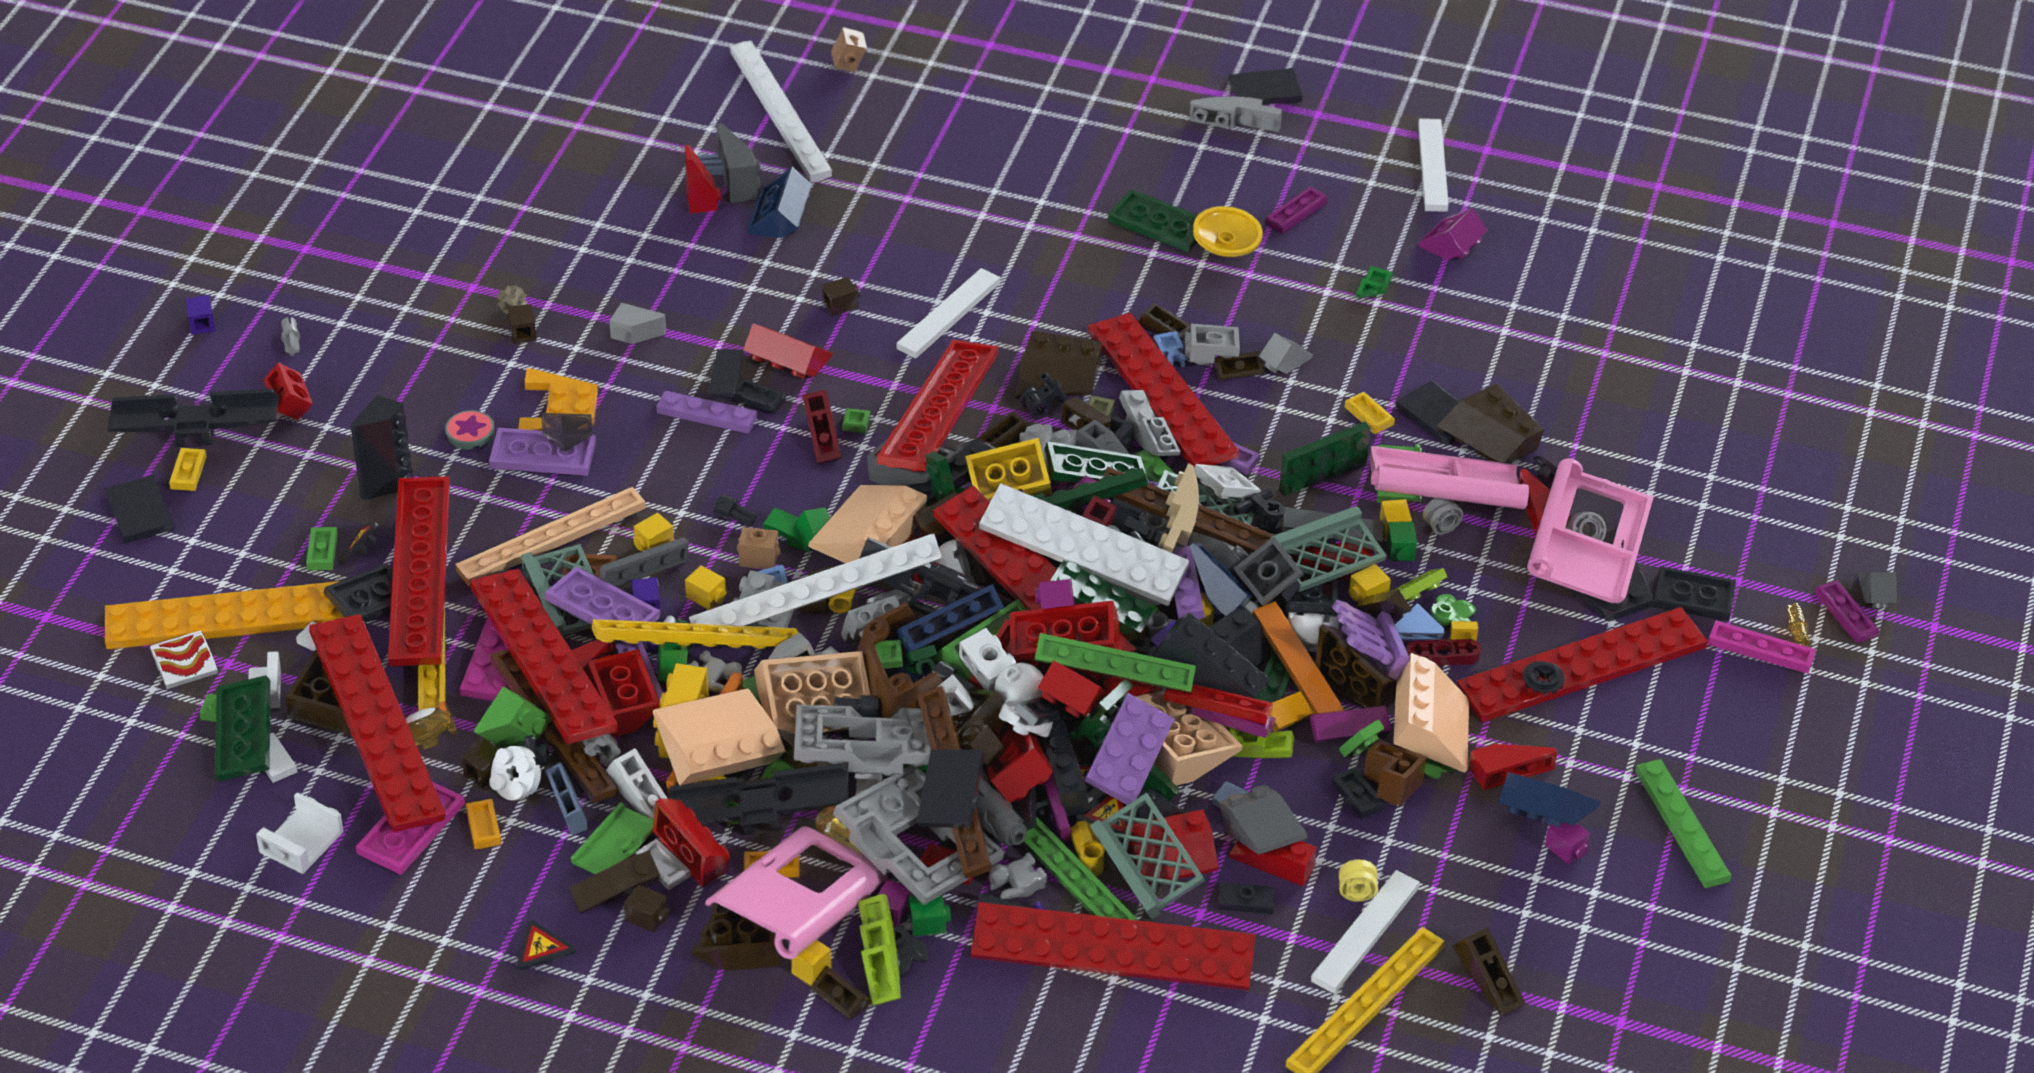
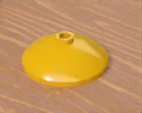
(1227, 231)

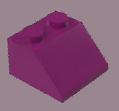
(1454, 235)

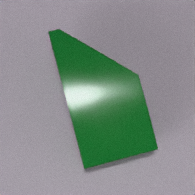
(1375, 283)

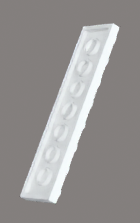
(1084, 542)

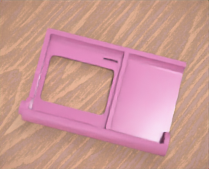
(1447, 477)
(1581, 560)
(791, 908)

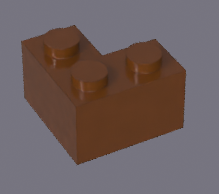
(1395, 771)

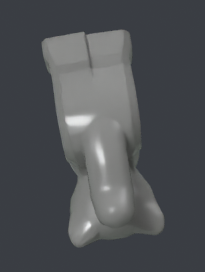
(717, 670)
(604, 746)
(1019, 875)

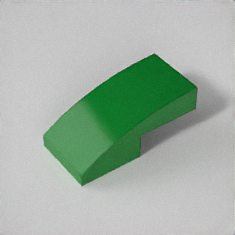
(784, 524)

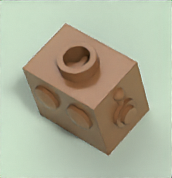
(848, 50)
(758, 548)

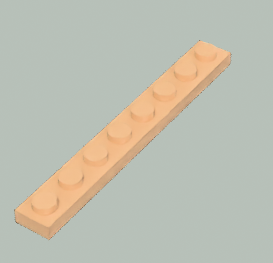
(551, 535)

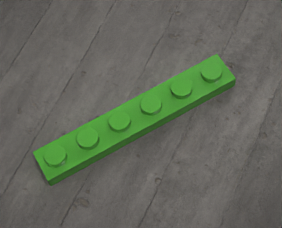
(1115, 663)
(1683, 823)
(1073, 874)

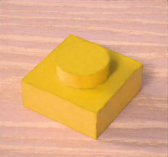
(1464, 630)

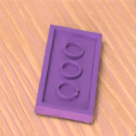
(536, 453)
(596, 599)
(1129, 749)

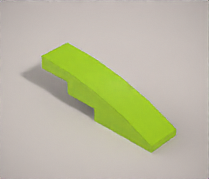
(1273, 746)
(879, 950)

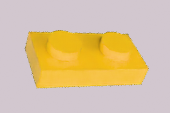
(188, 469)

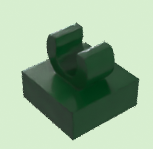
(920, 657)

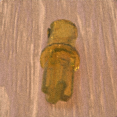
(1797, 625)

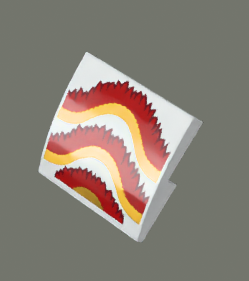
(184, 659)

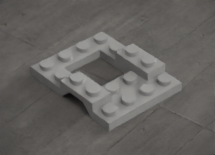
(898, 739)
(889, 809)

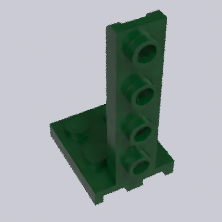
(1105, 488)
(1096, 727)

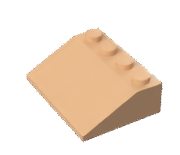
(872, 512)
(808, 681)
(1431, 714)
(718, 736)
(1192, 742)

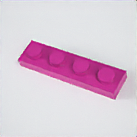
(1762, 647)

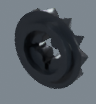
(1544, 670)

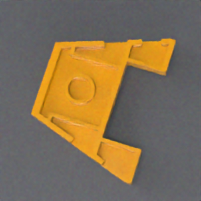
(565, 396)

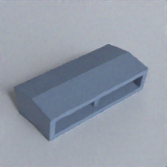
(566, 799)

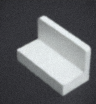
(273, 672)

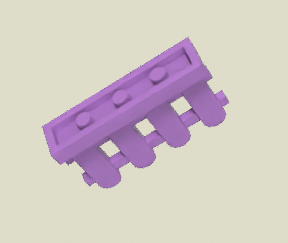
(1374, 637)

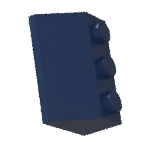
(780, 205)
(1545, 801)

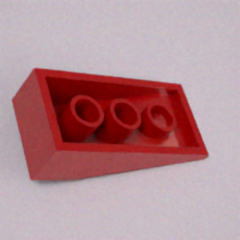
(1087, 623)
(1071, 689)
(1019, 766)

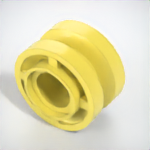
(1358, 880)

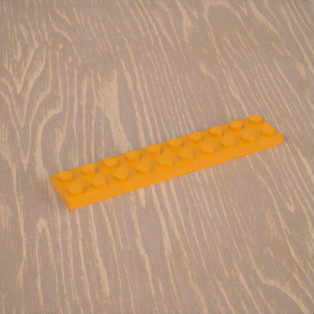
(218, 615)

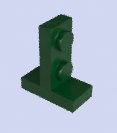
(941, 477)

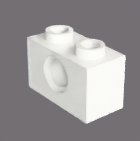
(980, 647)

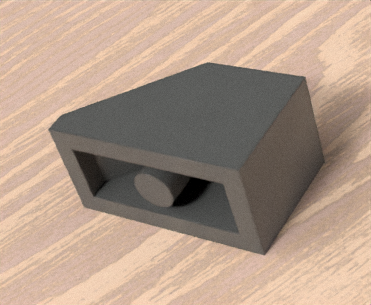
(1878, 588)

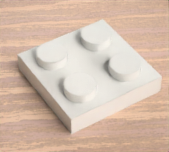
(1225, 481)

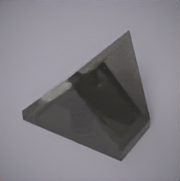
(566, 429)

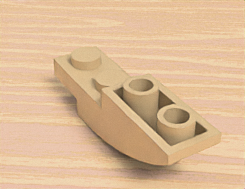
(1182, 510)

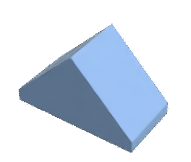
(1419, 626)

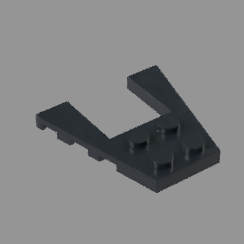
(1636, 599)

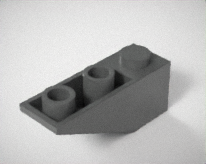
(1099, 437)

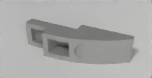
(1235, 110)
(1149, 431)

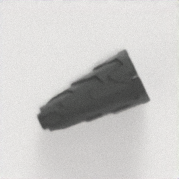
(998, 814)

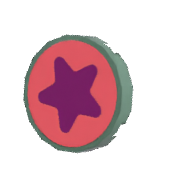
(470, 429)

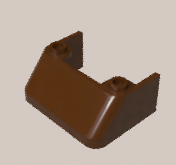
(899, 689)

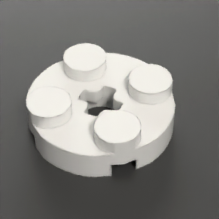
(1020, 724)
(502, 773)

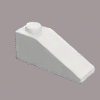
(635, 782)

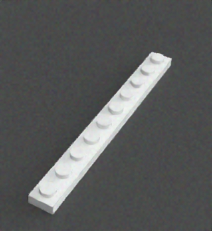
(781, 111)
(823, 584)

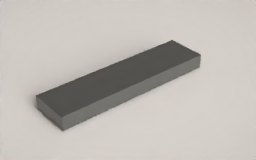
(1297, 517)
(645, 562)

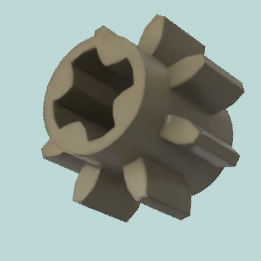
(511, 297)

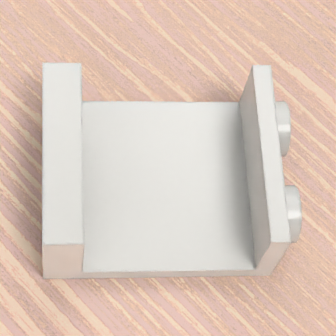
(302, 835)

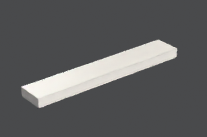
(1433, 165)
(948, 313)
(1365, 932)

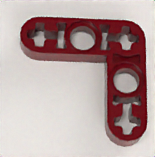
(1462, 647)

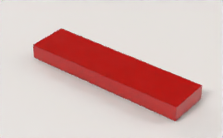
(1222, 702)

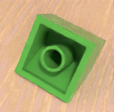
(511, 720)

